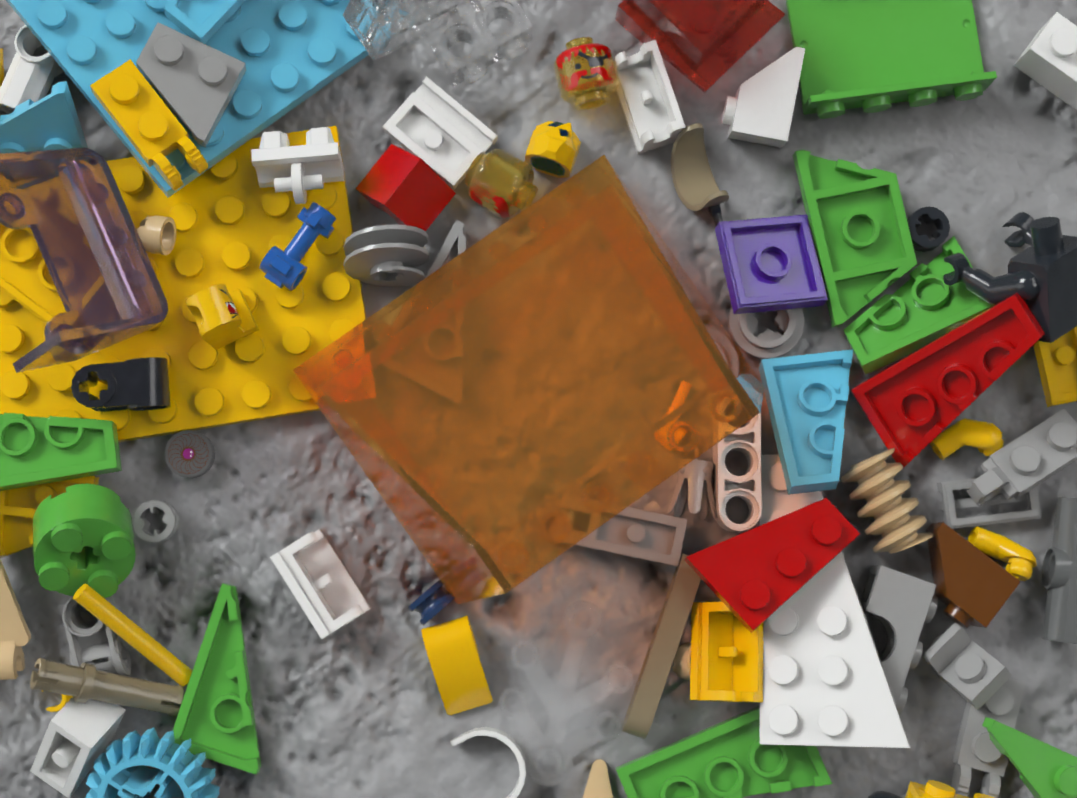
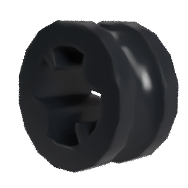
(929, 215)

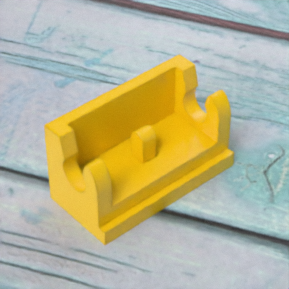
(724, 656)

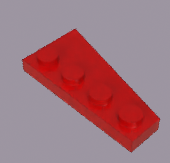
(936, 383)

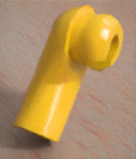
(968, 432)
(994, 545)

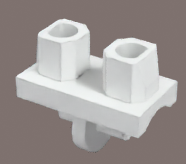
(299, 166)

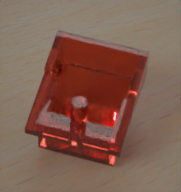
(700, 35)

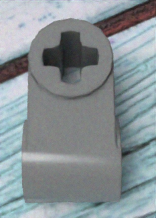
(94, 642)

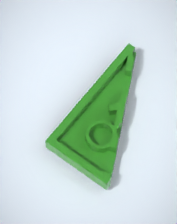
(218, 698)
(1042, 767)

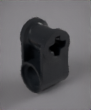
(132, 385)

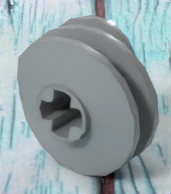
(386, 255)

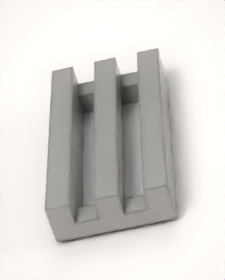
(949, 505)

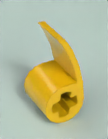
(456, 665)

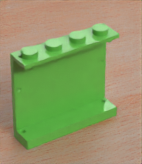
(885, 53)

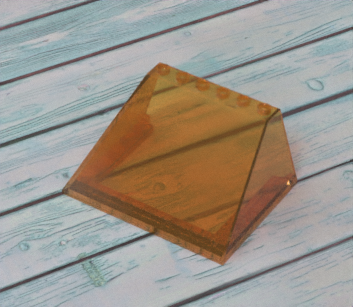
(534, 385)

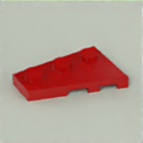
(773, 561)

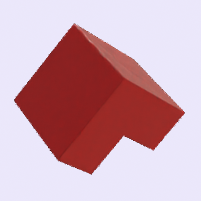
(405, 188)

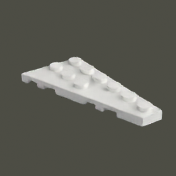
(820, 655)

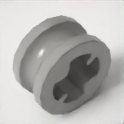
(170, 518)

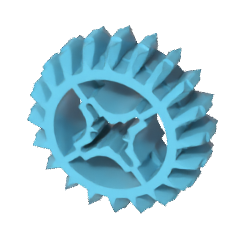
(124, 774)

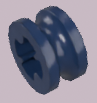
(431, 602)

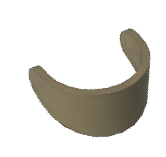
(692, 171)

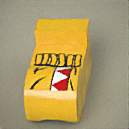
(221, 315)

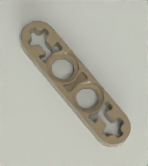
(661, 650)

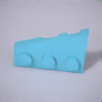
(807, 416)

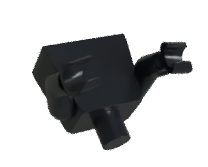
(1040, 274)

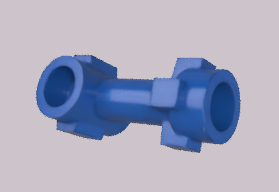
(284, 267)

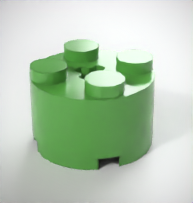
(83, 540)

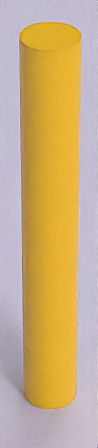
(133, 634)

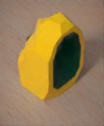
(553, 149)

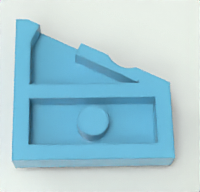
(43, 124)

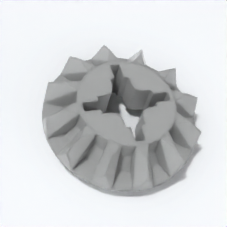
(769, 343)

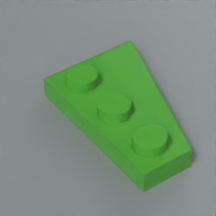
(913, 314)

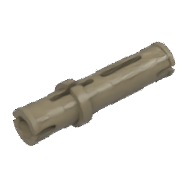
(107, 687)

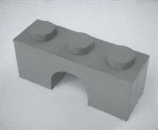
(902, 607)

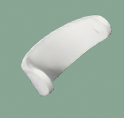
(509, 741)

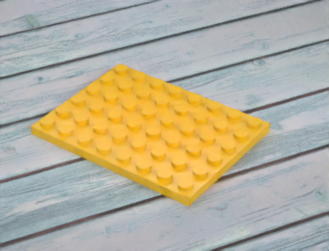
(221, 238)

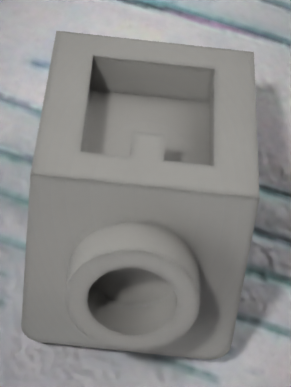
(966, 666)

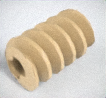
(886, 503)

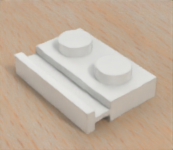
(439, 132)

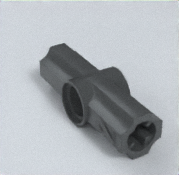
(1060, 575)

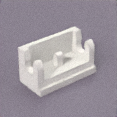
(647, 98)
(320, 583)

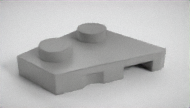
(191, 78)

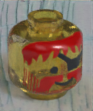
(586, 74)
(501, 183)

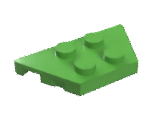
(855, 230)

